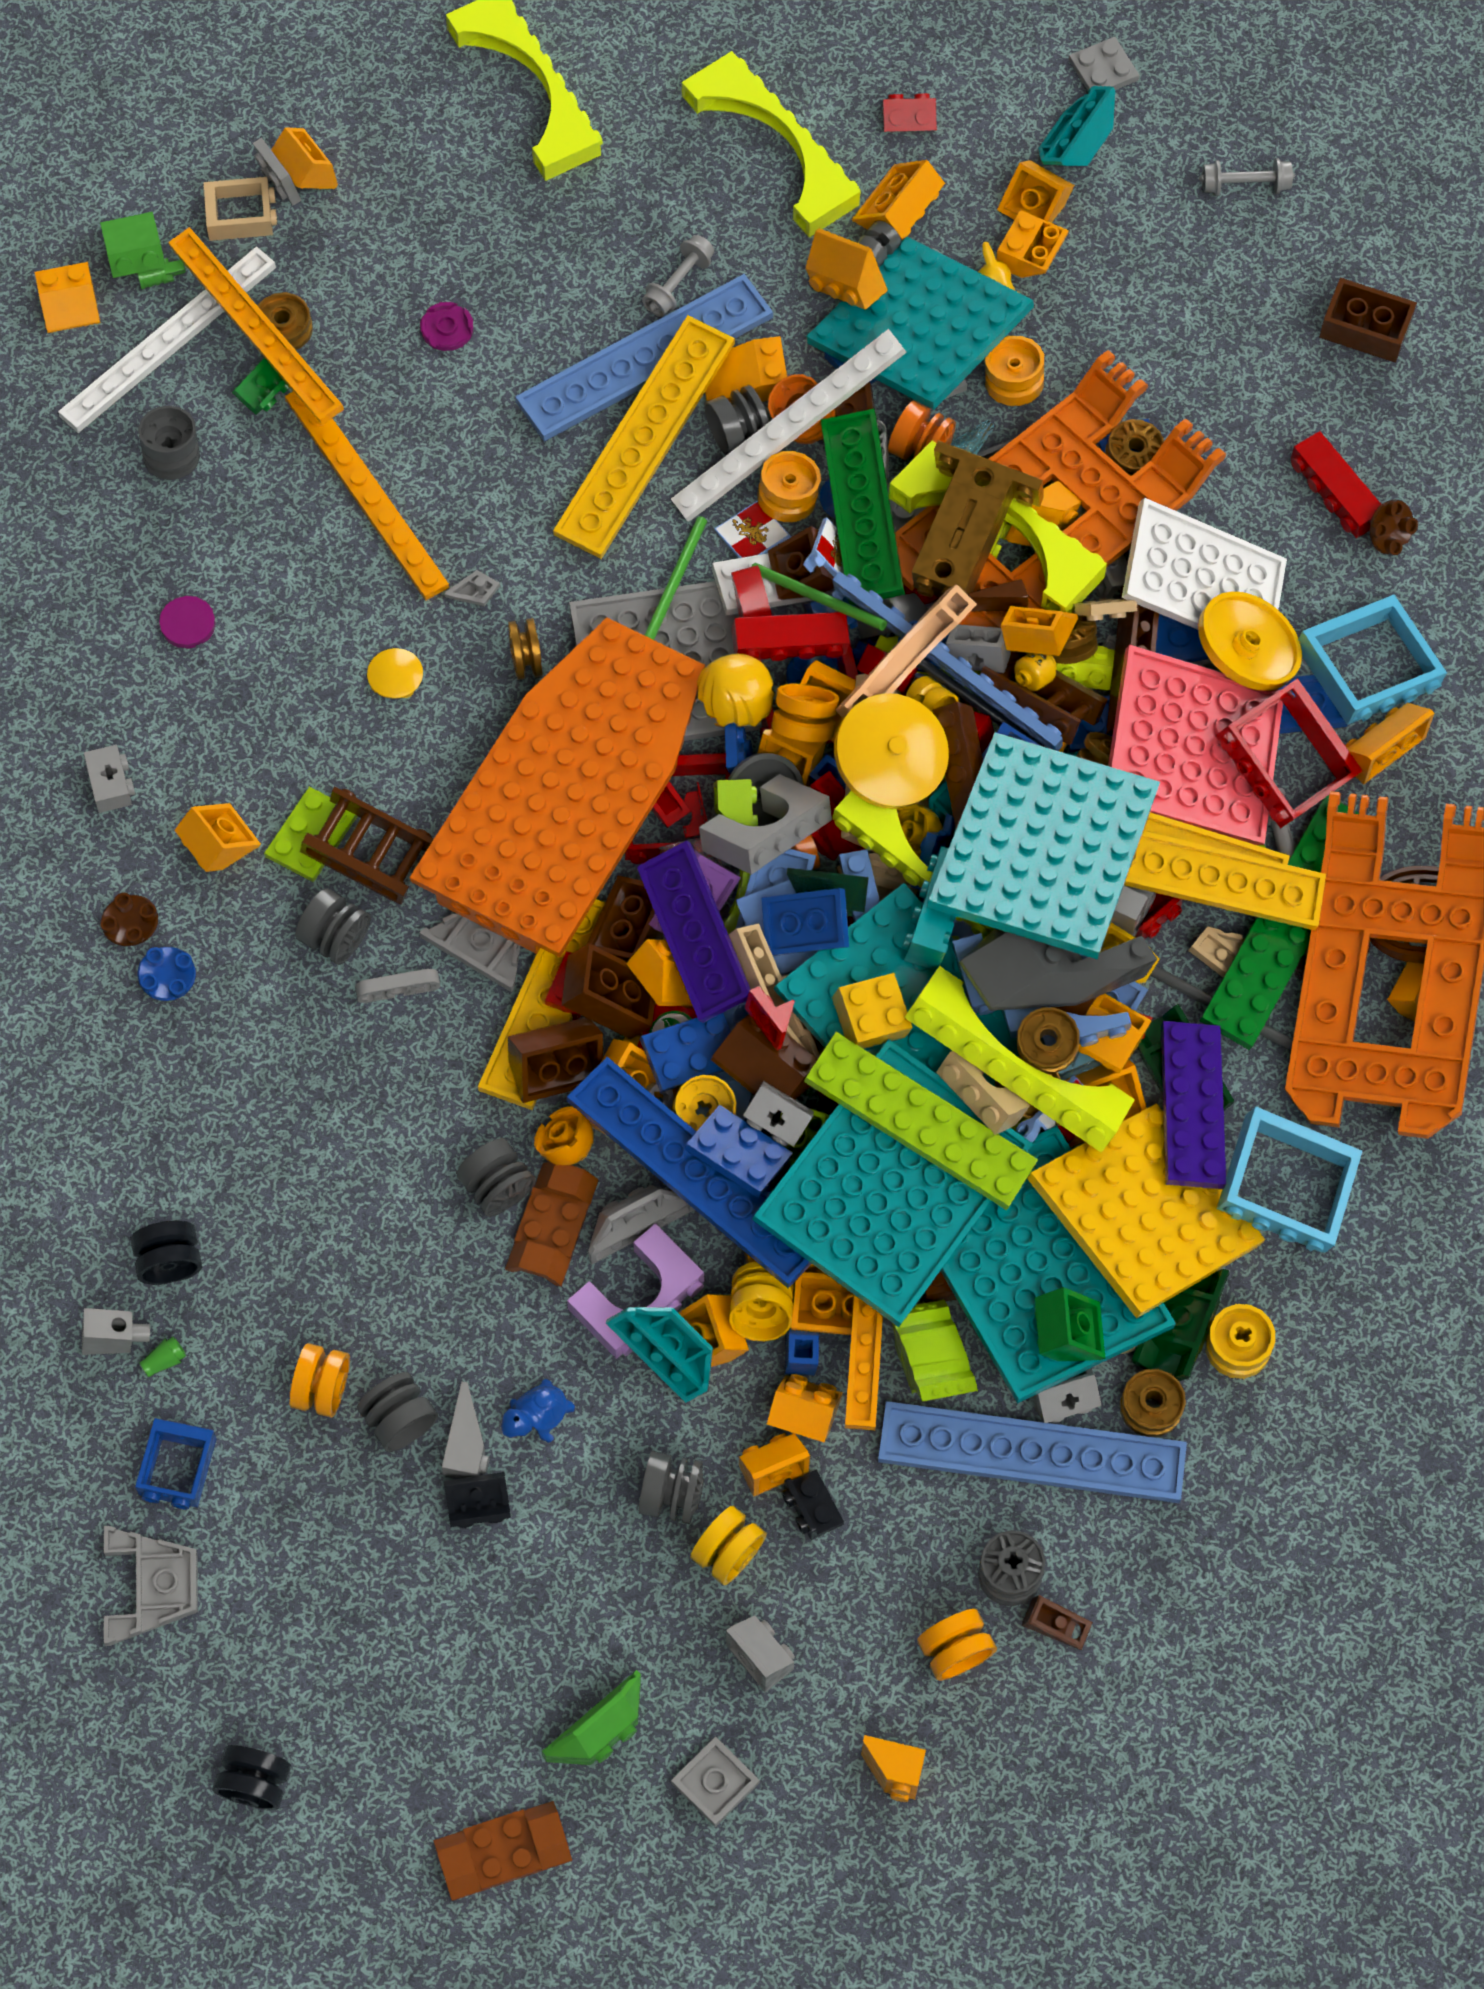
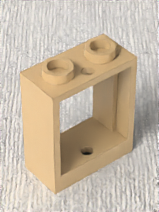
(239, 227)

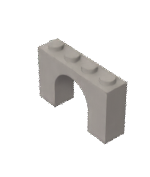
(752, 847)

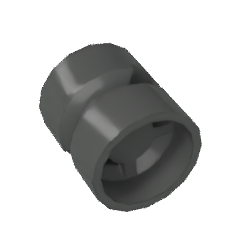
(881, 239)

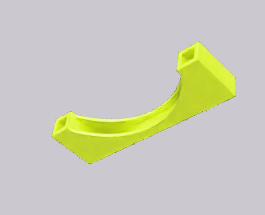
(497, 27)
(734, 88)
(1067, 566)
(881, 831)
(1084, 1110)

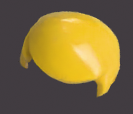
(736, 690)

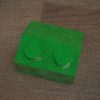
(1069, 1326)

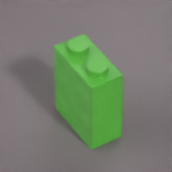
(132, 244)

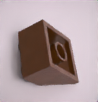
(789, 558)

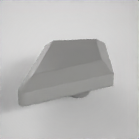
(474, 589)

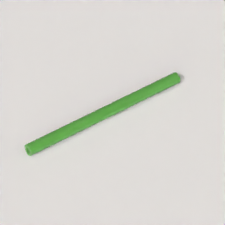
(676, 577)
(822, 598)

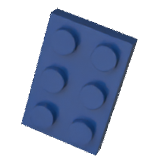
(805, 921)
(684, 1050)
(738, 1151)

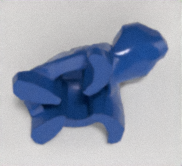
(538, 1408)

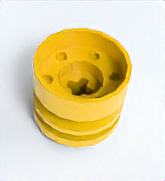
(703, 1090)
(759, 1304)

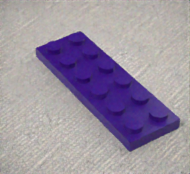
(694, 931)
(1193, 1105)

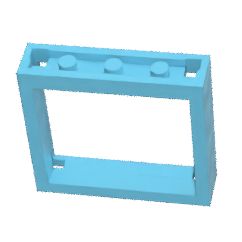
(1355, 621)
(1304, 1139)

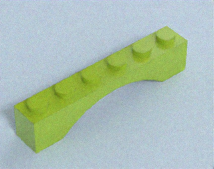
(735, 802)

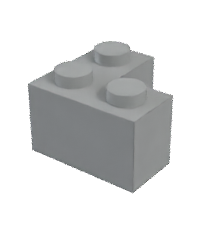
(1132, 908)

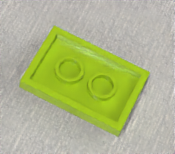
(306, 818)

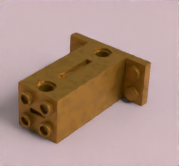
(968, 518)

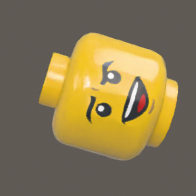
(1035, 671)

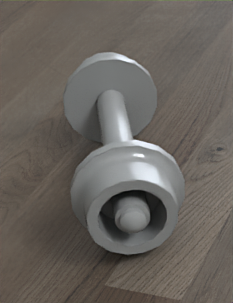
(1281, 176)
(659, 298)

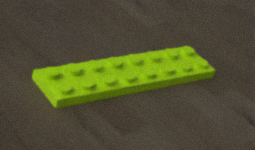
(921, 1120)

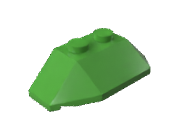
(600, 1727)

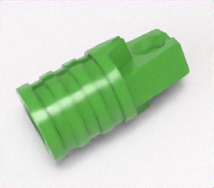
(161, 275)

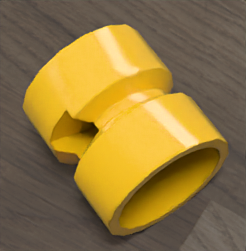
(930, 693)

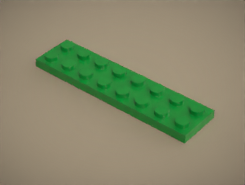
(862, 502)

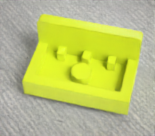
(1093, 672)

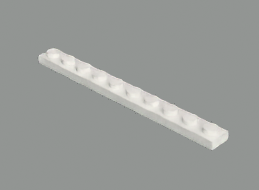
(159, 345)
(788, 425)

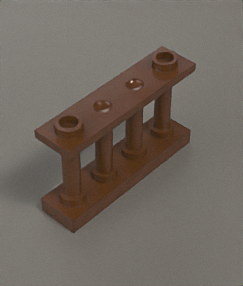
(1062, 691)
(344, 861)

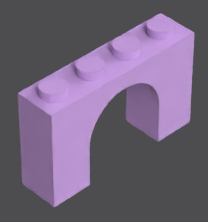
(677, 1276)

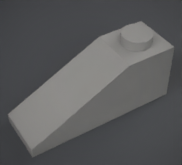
(465, 1447)

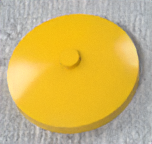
(1250, 641)
(891, 751)

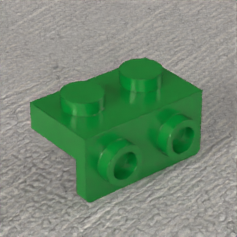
(260, 387)

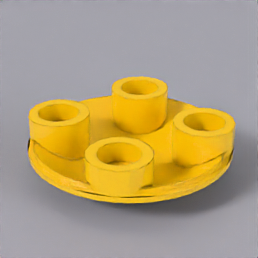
(395, 673)

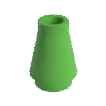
(164, 1356)

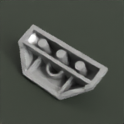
(627, 1220)

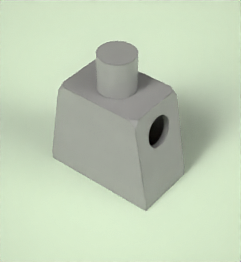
(111, 1331)

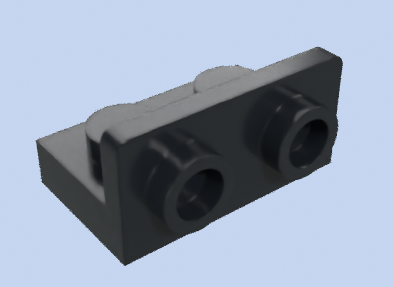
(813, 1505)

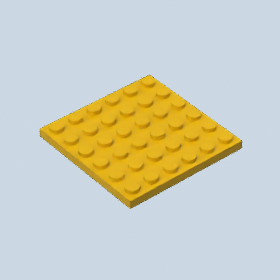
(1132, 1225)

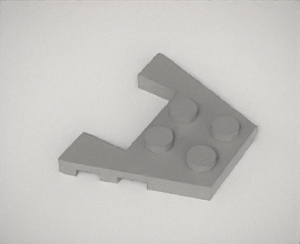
(163, 1583)

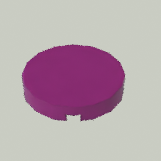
(450, 333)
(187, 622)

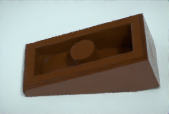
(1000, 597)
(1055, 1622)

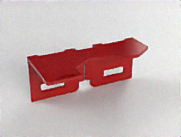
(693, 803)

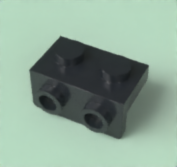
(477, 1500)

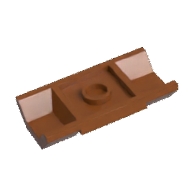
(552, 1222)
(502, 1850)

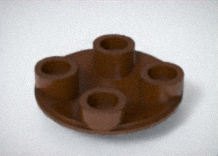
(1392, 527)
(129, 920)

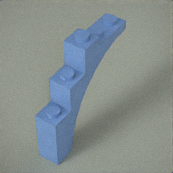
(1090, 1027)

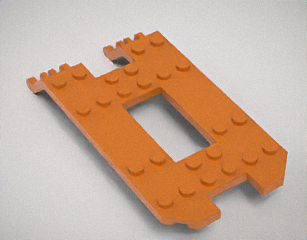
(1064, 450)
(1359, 906)

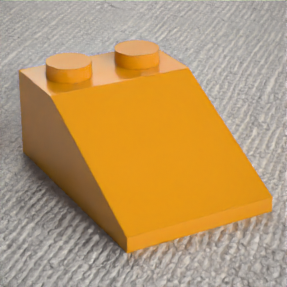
(753, 364)

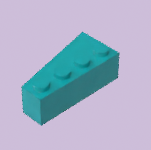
(932, 928)

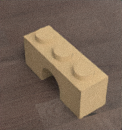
(993, 1105)

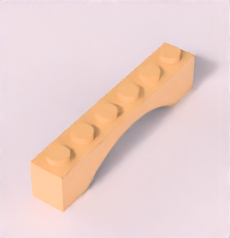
(912, 648)

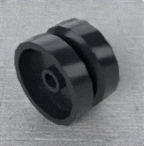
(166, 1252)
(251, 1777)

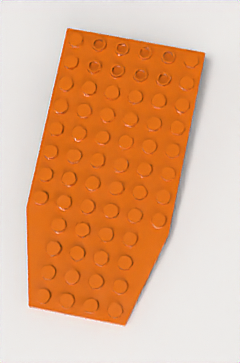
(564, 789)

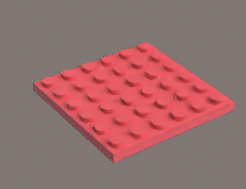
(1168, 734)

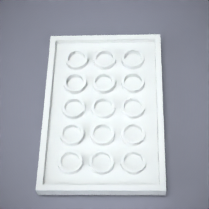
(1184, 564)

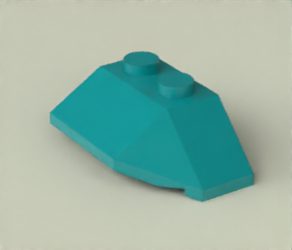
(1080, 129)
(667, 1347)

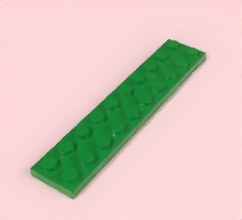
(1266, 954)

